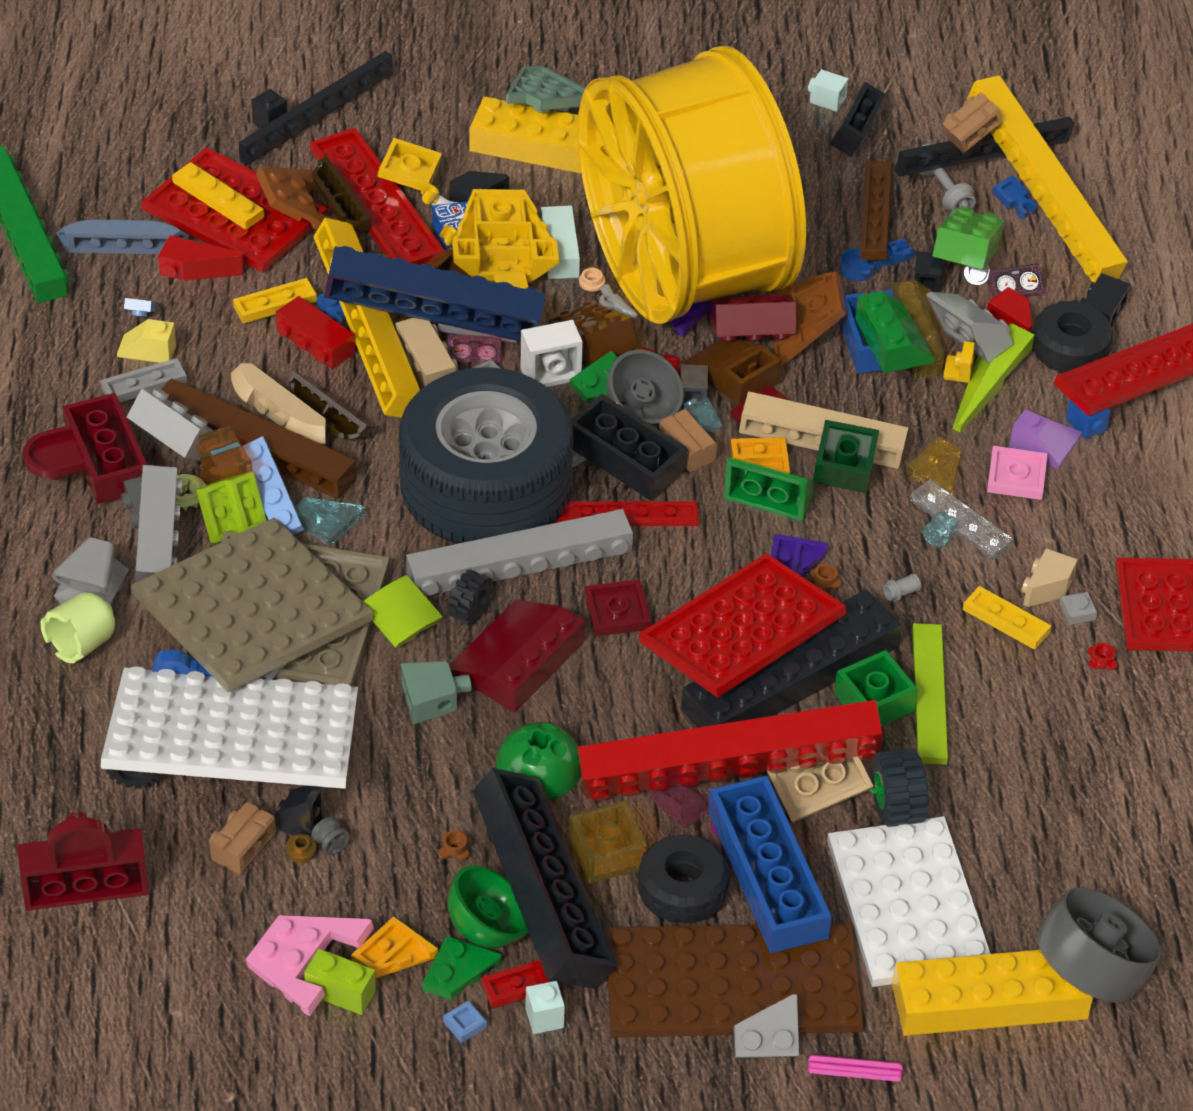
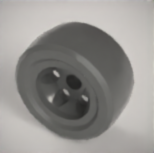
(1098, 945)

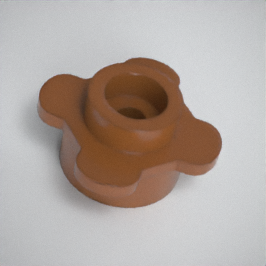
(825, 577)
(458, 839)

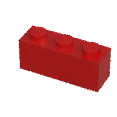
(315, 332)

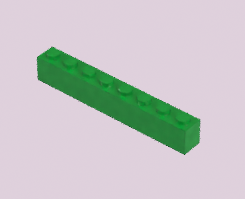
(27, 235)

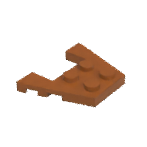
(288, 193)
(818, 308)

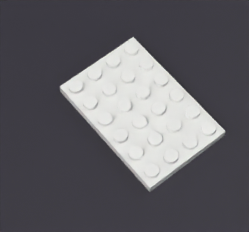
(906, 895)

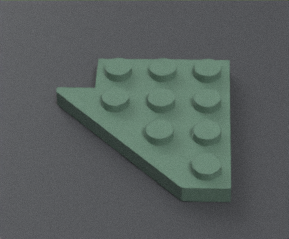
(544, 90)

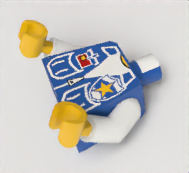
(445, 214)

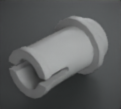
(896, 589)

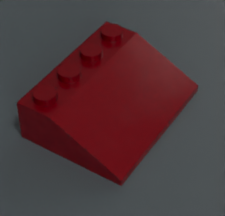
(520, 651)

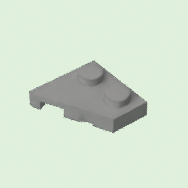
(769, 1032)

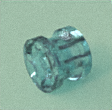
(939, 529)

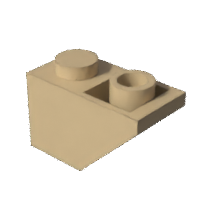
(1050, 578)

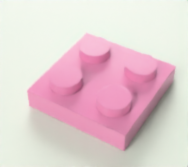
(1017, 472)

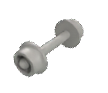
(956, 195)

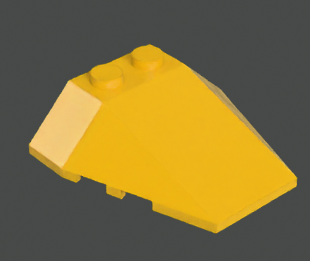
(503, 236)

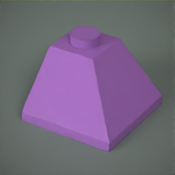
(1044, 435)

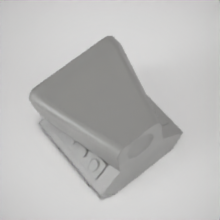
(90, 570)

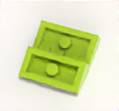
(231, 505)
(402, 611)

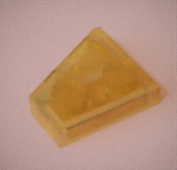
(936, 464)

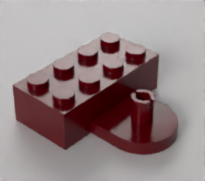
(92, 441)
(82, 865)

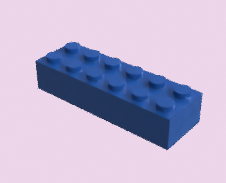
(769, 864)

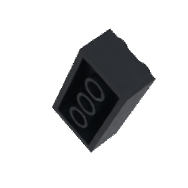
(627, 447)

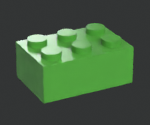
(968, 237)

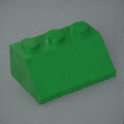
(891, 332)
(767, 488)

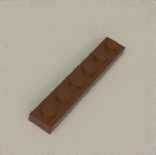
(876, 210)

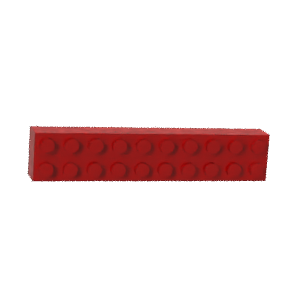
(730, 750)

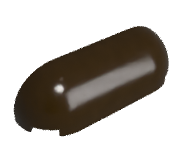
(339, 196)
(339, 417)

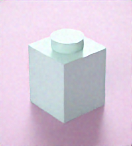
(828, 90)
(544, 1007)

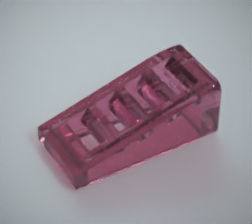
(685, 813)

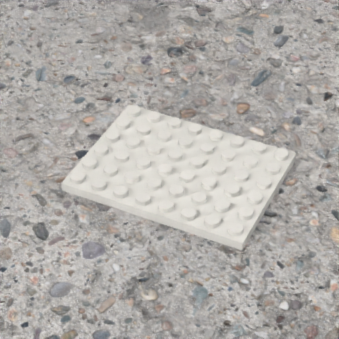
(251, 734)

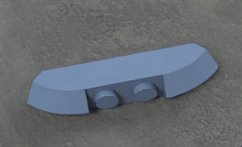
(117, 236)

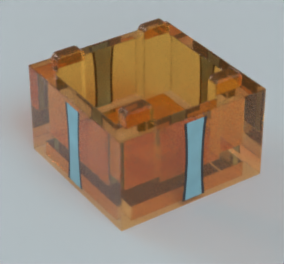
(222, 455)

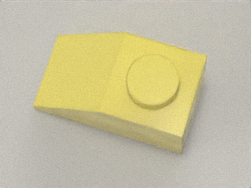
(149, 342)

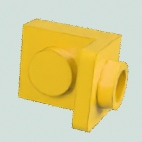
(960, 366)

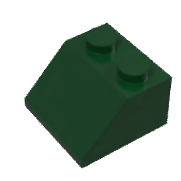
(845, 456)

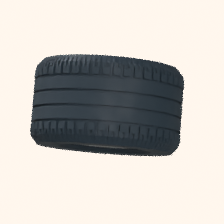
(485, 454)

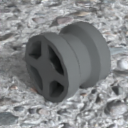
(330, 835)

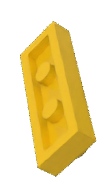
(270, 300)
(1007, 617)

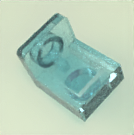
(704, 414)

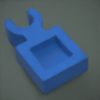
(1014, 194)
(331, 308)

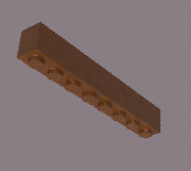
(293, 453)

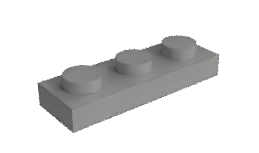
(155, 376)

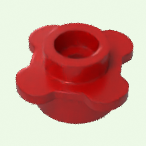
(1102, 656)

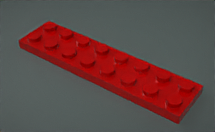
(394, 220)
(1130, 372)

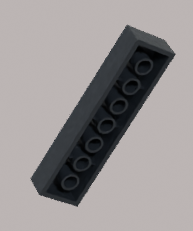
(801, 671)
(544, 879)

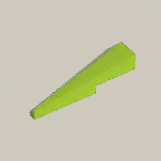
(989, 378)

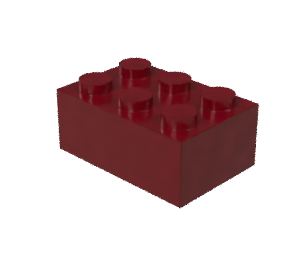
(752, 316)

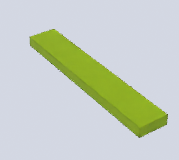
(930, 702)

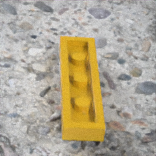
(218, 195)

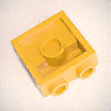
(409, 164)

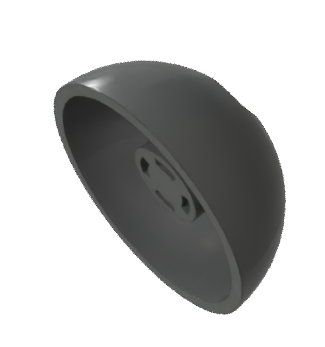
(645, 385)

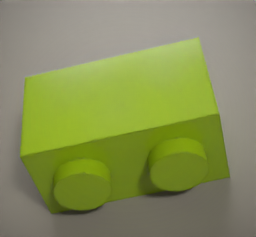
(342, 981)

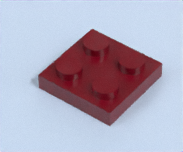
(617, 607)

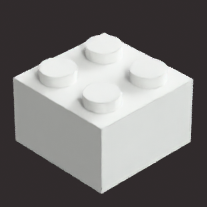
(551, 353)

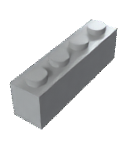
(157, 520)

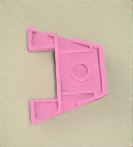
(290, 946)

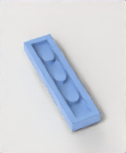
(271, 486)

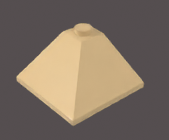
(819, 787)

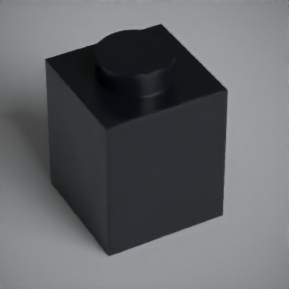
(267, 107)
(928, 270)

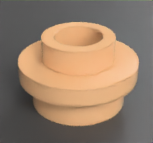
(591, 279)

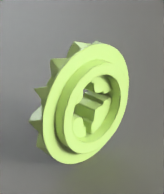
(192, 483)

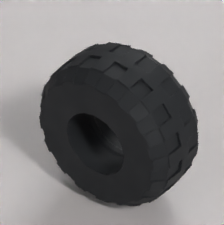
(1071, 335)
(683, 900)

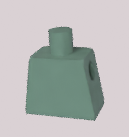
(431, 689)

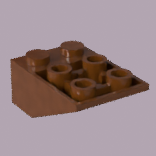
(600, 330)
(738, 367)

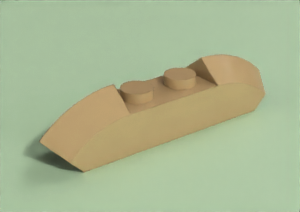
(278, 403)

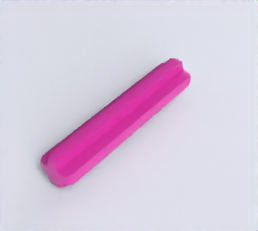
(855, 1067)

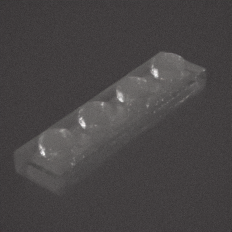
(970, 524)

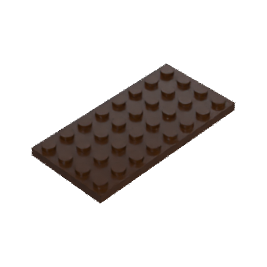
(721, 975)

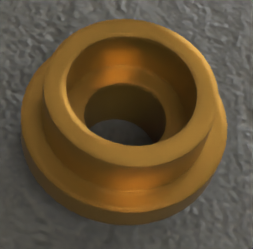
(301, 854)

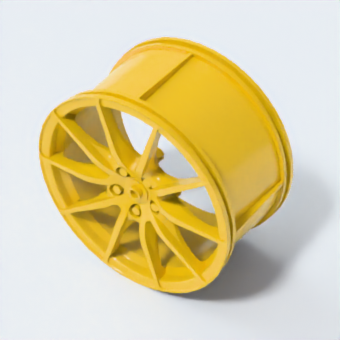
(692, 183)

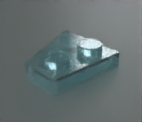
(327, 518)

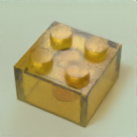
(606, 841)

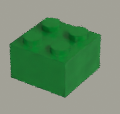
(878, 680)

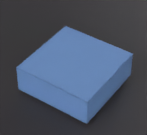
(465, 1021)

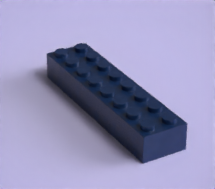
(432, 294)

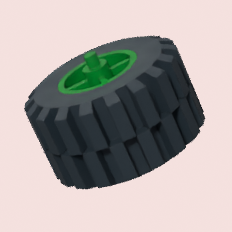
(900, 787)

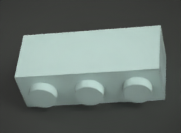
(562, 227)

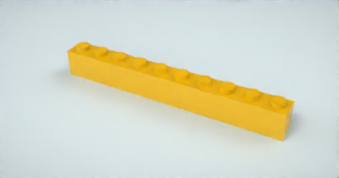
(1051, 184)
(373, 331)

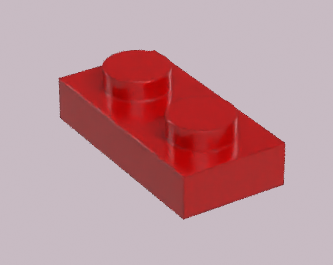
(511, 984)

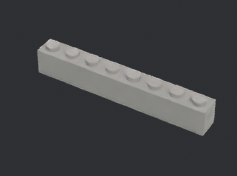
(522, 551)

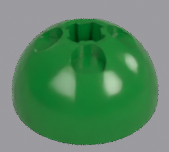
(544, 753)
(485, 908)

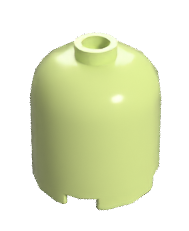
(78, 626)

